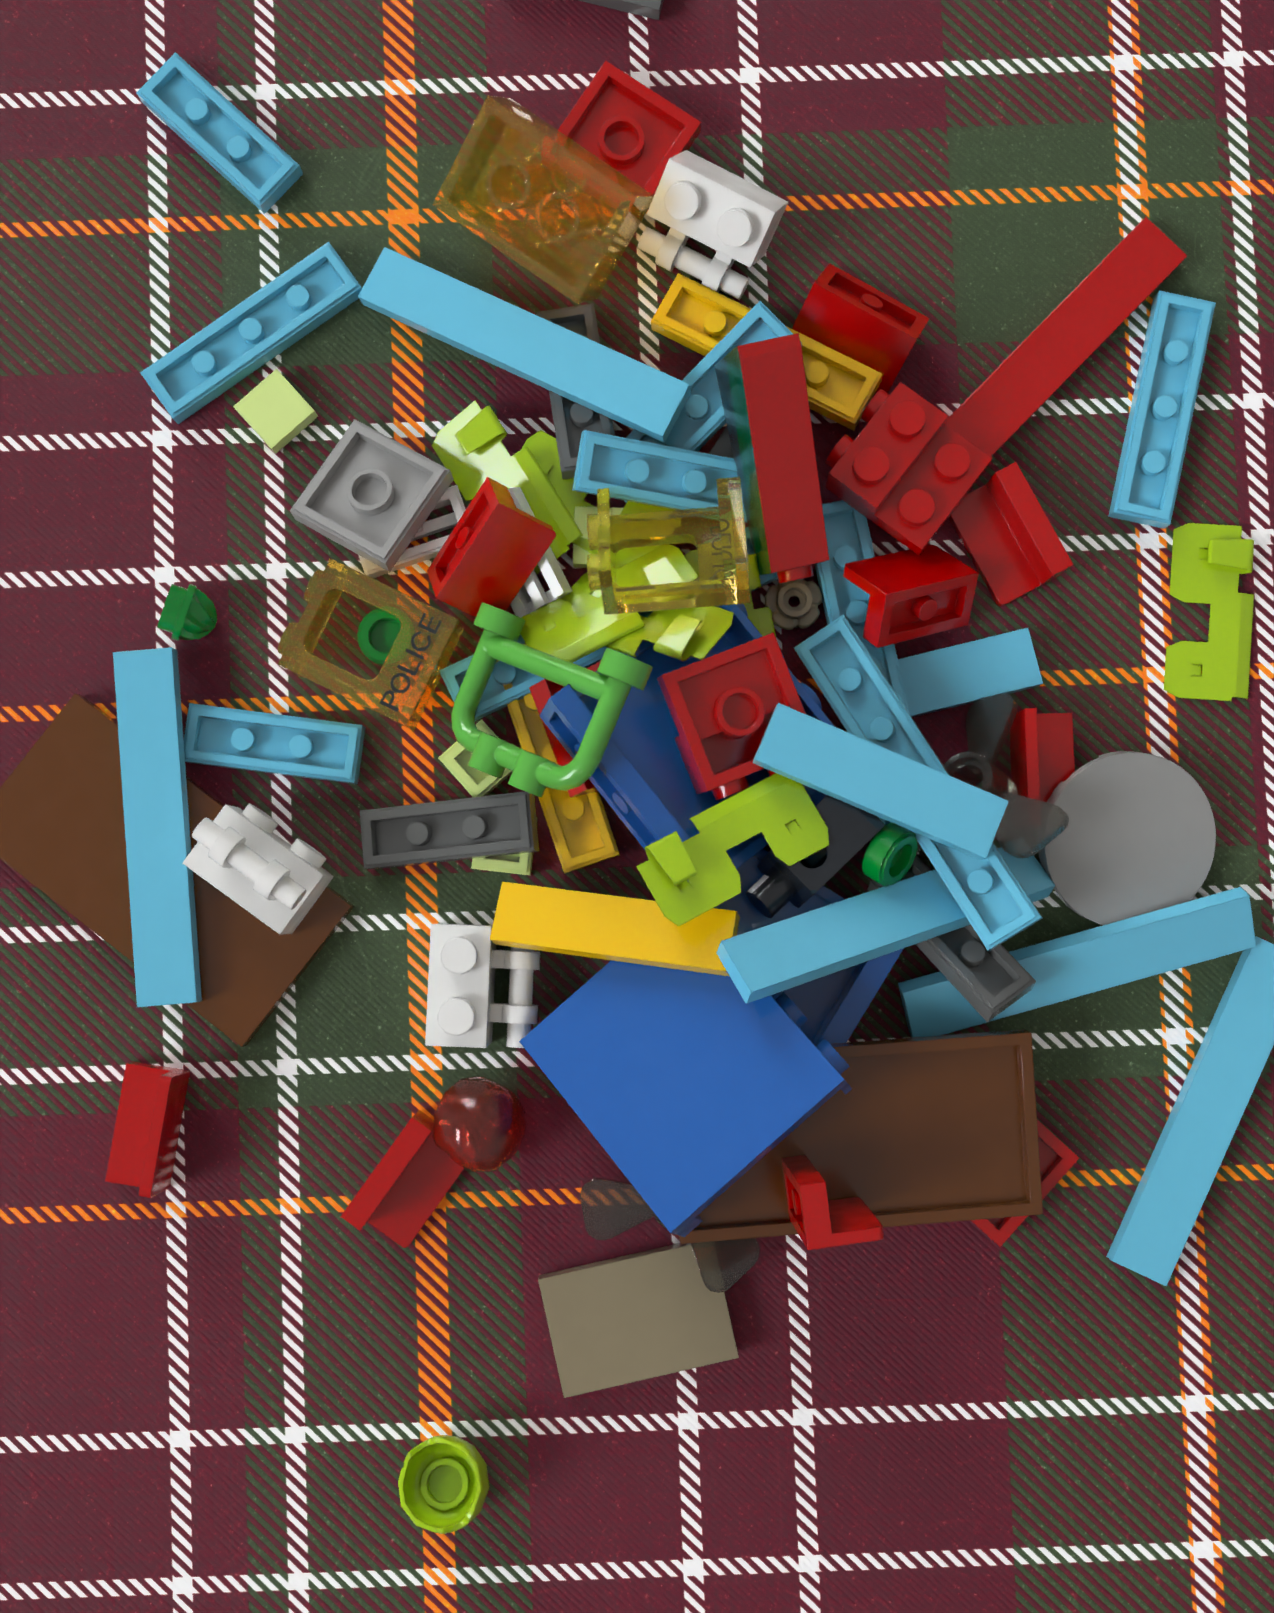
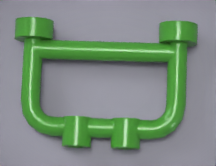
(530, 771)

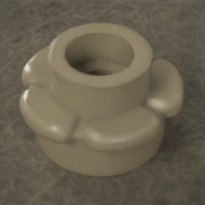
(793, 617)

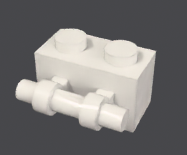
(715, 210)
(258, 867)
(464, 983)

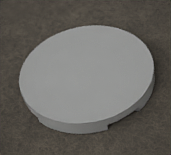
(1133, 837)

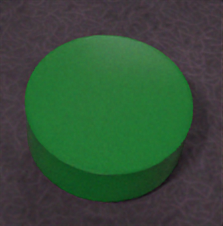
(377, 635)
(890, 854)

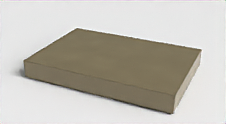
(634, 1319)

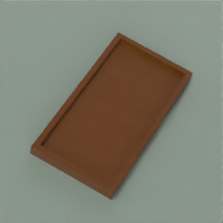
(68, 839)
(921, 1138)

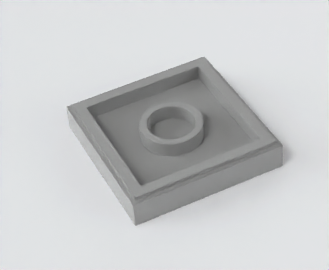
(372, 495)

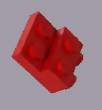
(905, 467)
(725, 710)

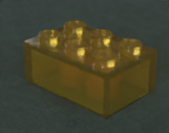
(542, 199)

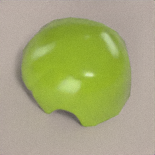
(443, 1484)

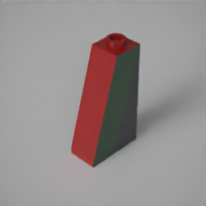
(775, 454)

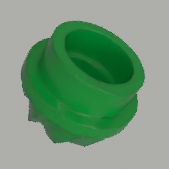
(187, 613)

